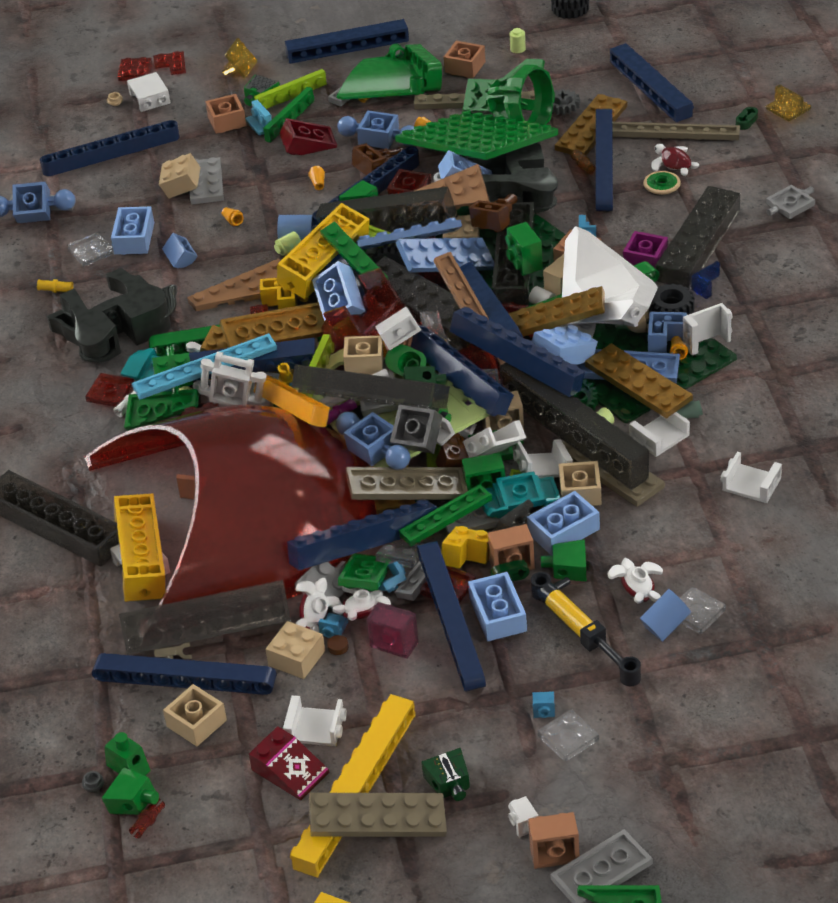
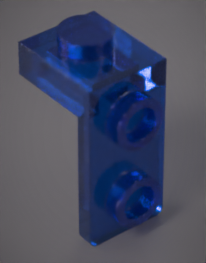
(702, 280)

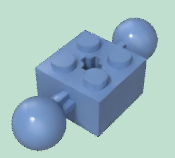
(375, 129)
(33, 202)
(371, 440)

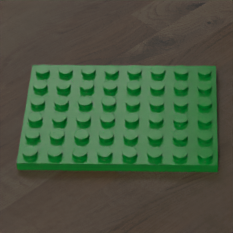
(476, 135)

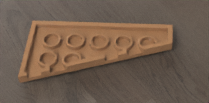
(464, 186)
(240, 287)

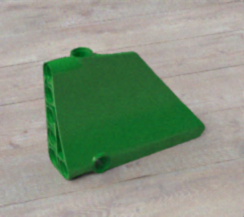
(394, 75)

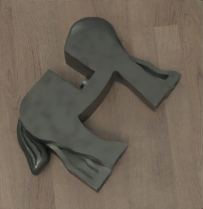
(520, 174)
(138, 313)

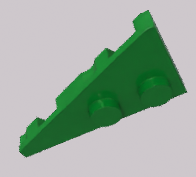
(620, 893)

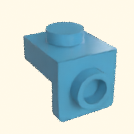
(398, 576)

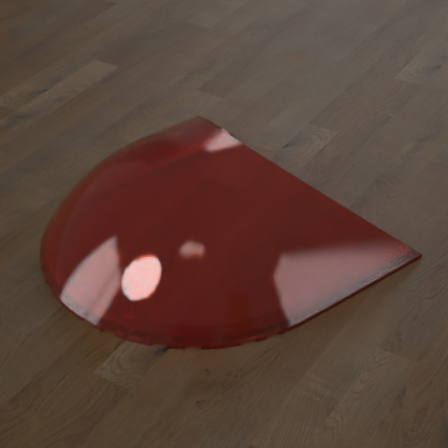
(256, 487)

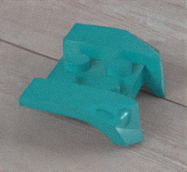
(140, 365)
(515, 489)

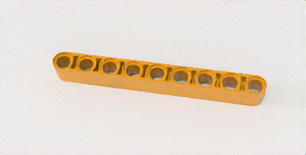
(295, 402)

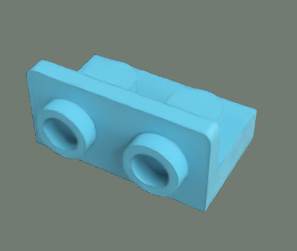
(259, 118)

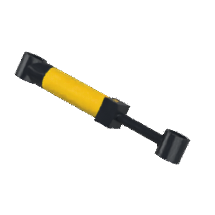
(591, 633)

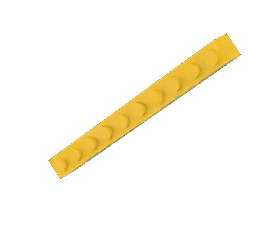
(358, 777)

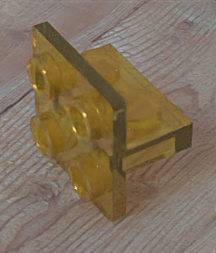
(239, 59)
(787, 104)

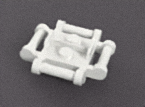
(231, 384)

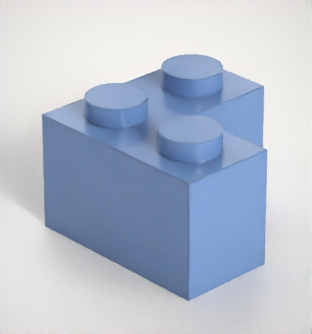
(663, 328)

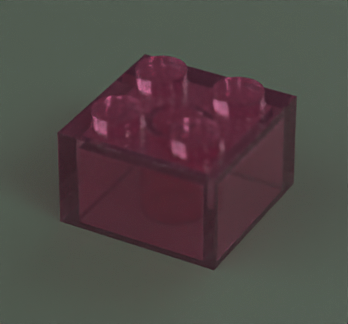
(392, 630)

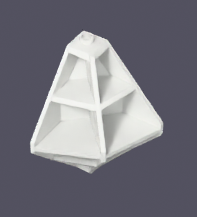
(594, 264)

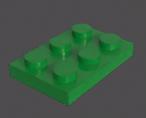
(363, 572)

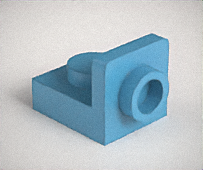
(585, 225)
(332, 625)
(543, 704)

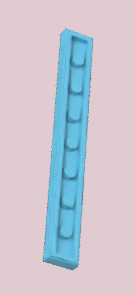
(192, 370)

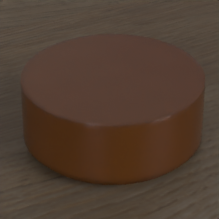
(338, 645)

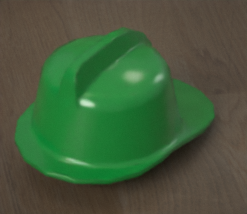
(404, 356)

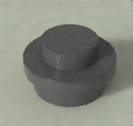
(92, 781)

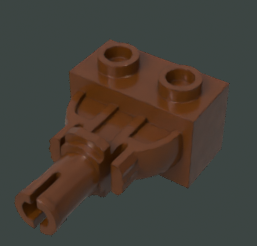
(368, 159)
(492, 214)
(452, 452)

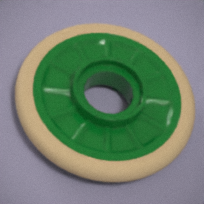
(671, 184)

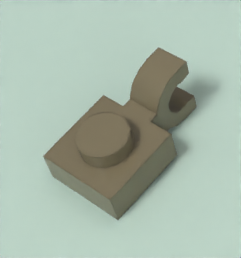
(168, 652)

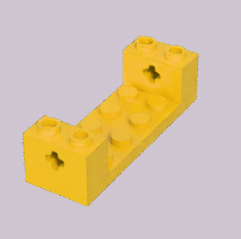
(315, 252)
(139, 547)

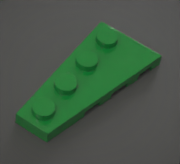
(158, 407)

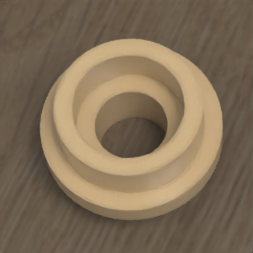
(114, 99)

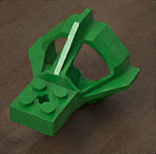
(504, 98)

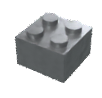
(416, 428)

